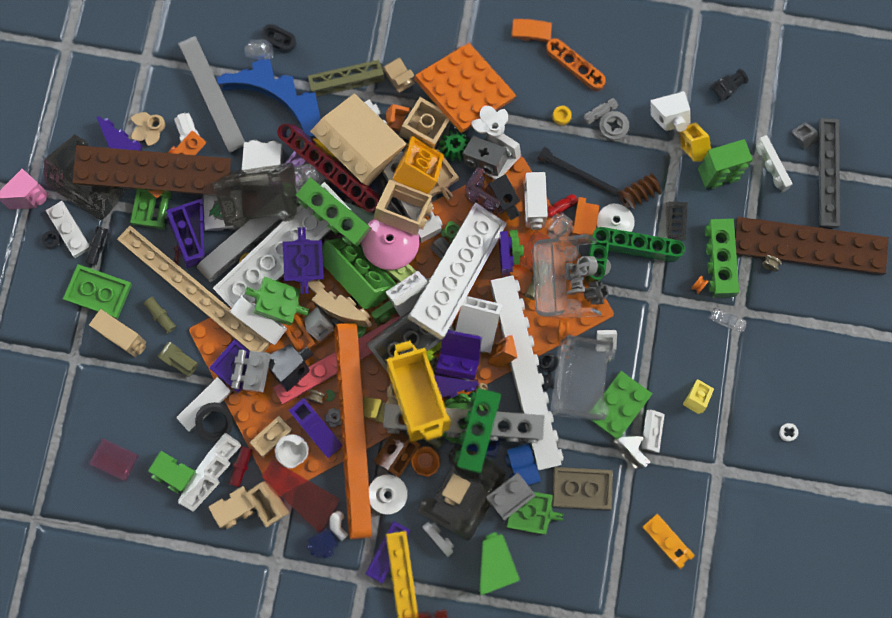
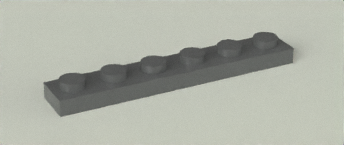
(829, 173)

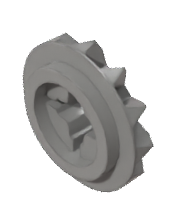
(609, 118)

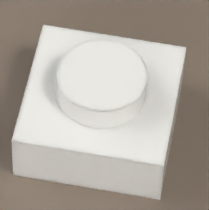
(607, 335)

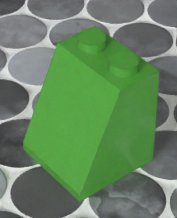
(496, 564)

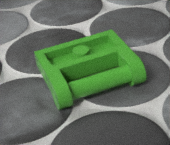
(144, 209)

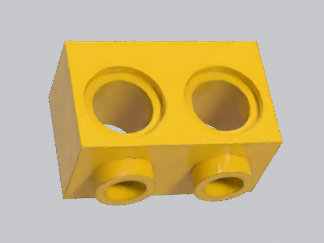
(695, 142)

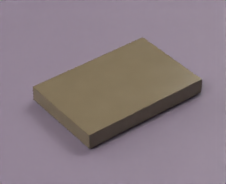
(582, 488)

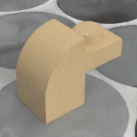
(398, 75)

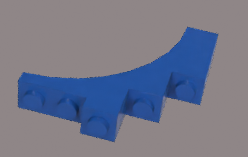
(283, 90)

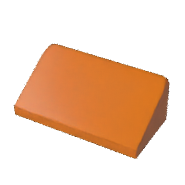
(503, 352)

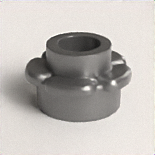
(329, 417)

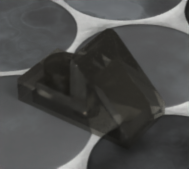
(628, 448)

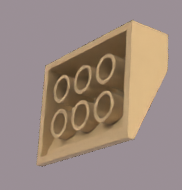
(359, 138)

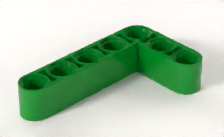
(628, 247)

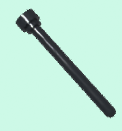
(546, 156)

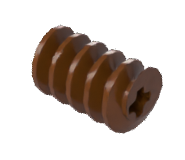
(639, 191)

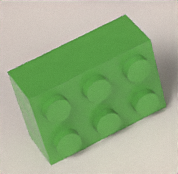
(725, 164)

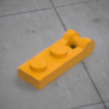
(667, 541)

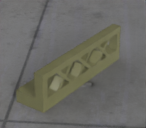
(347, 81)

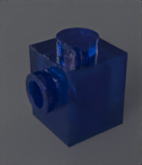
(323, 544)

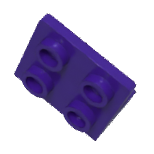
(459, 355)

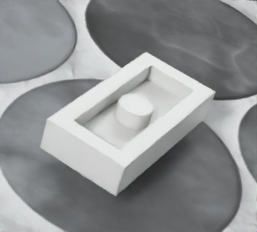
(653, 431)

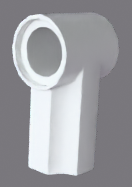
(184, 125)

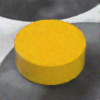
(562, 115)

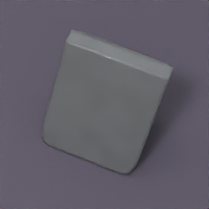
(805, 135)

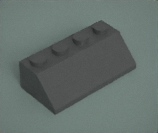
(401, 331)

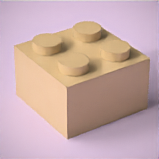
(425, 123)

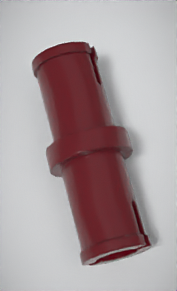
(240, 466)

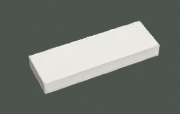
(215, 392)

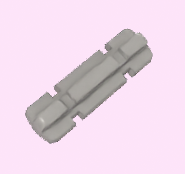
(599, 111)

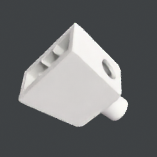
(671, 111)

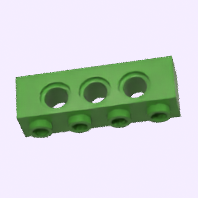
(311, 190)
(725, 229)

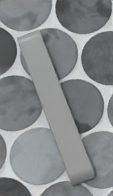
(212, 94)

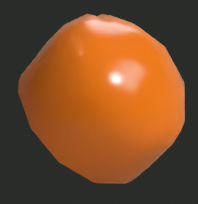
(426, 461)

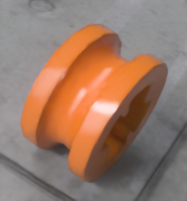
(699, 284)
(564, 329)

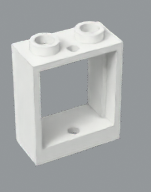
(535, 200)

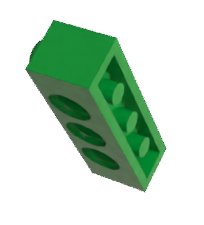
(491, 401)

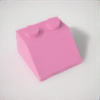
(22, 192)

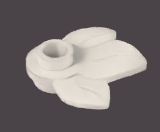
(489, 119)

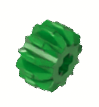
(448, 144)

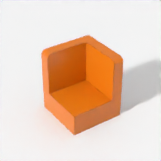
(396, 116)

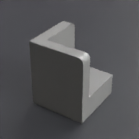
(318, 324)

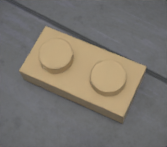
(268, 438)

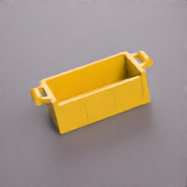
(417, 393)

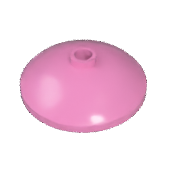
(389, 254)

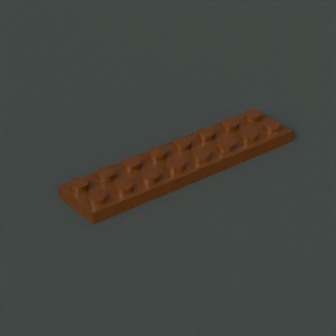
(148, 170)
(811, 245)

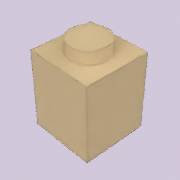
(455, 490)

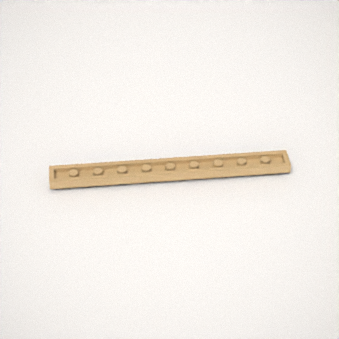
(192, 290)

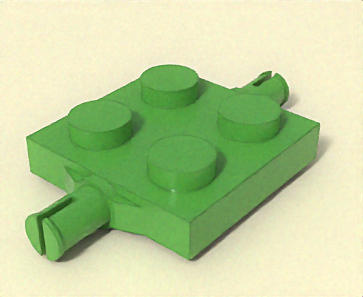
(276, 301)
(534, 515)

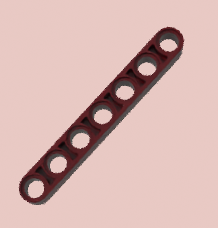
(322, 163)

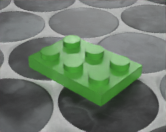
(97, 291)
(625, 401)

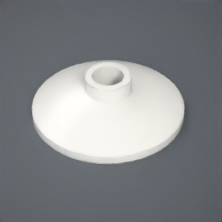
(606, 216)
(380, 486)

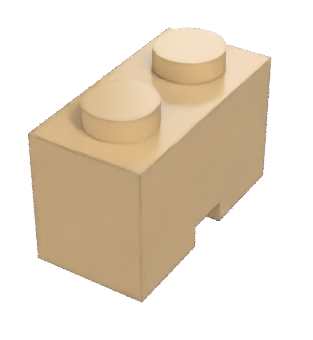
(267, 503)
(229, 511)

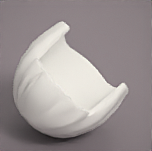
(291, 450)

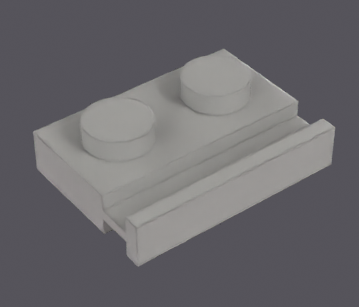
(511, 496)

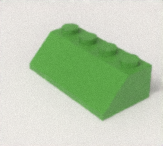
(355, 273)

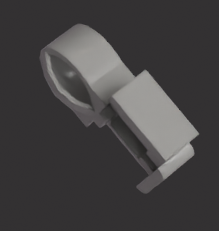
(578, 270)

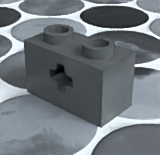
(485, 155)

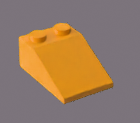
(419, 166)

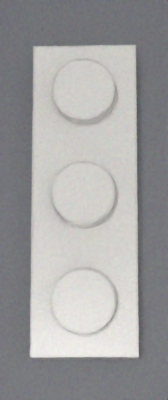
(773, 164)
(68, 229)

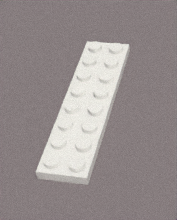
(267, 257)
(457, 271)

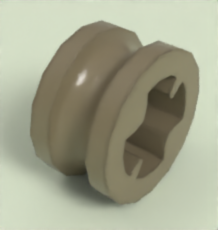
(771, 263)
(315, 396)

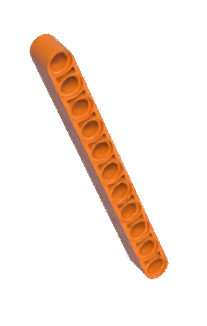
(353, 431)

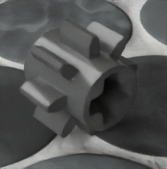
(596, 293)

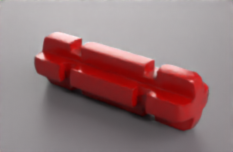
(562, 205)

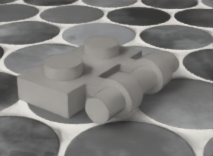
(256, 371)

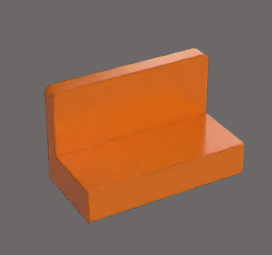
(585, 218)

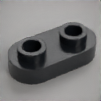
(279, 38)

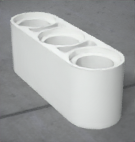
(266, 327)

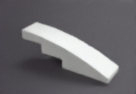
(206, 475)

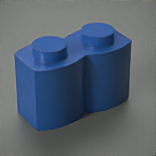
(523, 462)

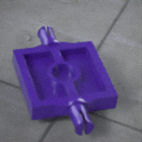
(303, 260)

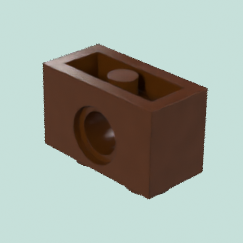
(396, 453)

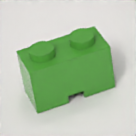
(166, 469)

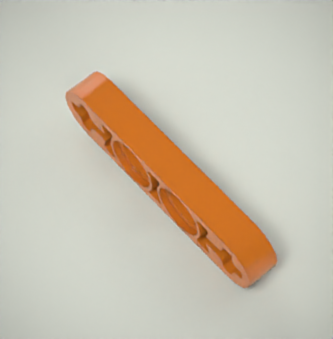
(578, 62)

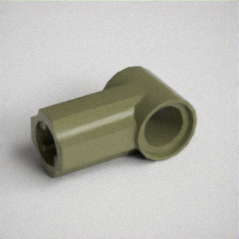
(175, 357)

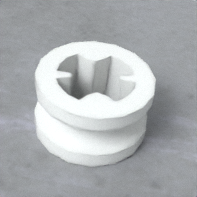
(788, 426)

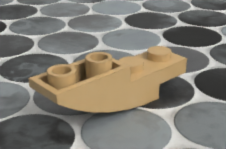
(338, 307)

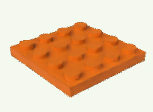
(463, 85)

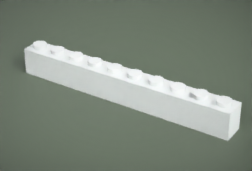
(524, 369)

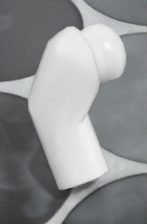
(335, 525)

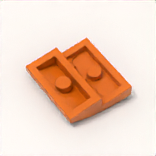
(298, 333)

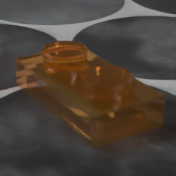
(527, 260)

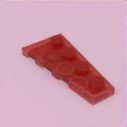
(304, 496)

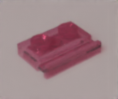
(114, 459)

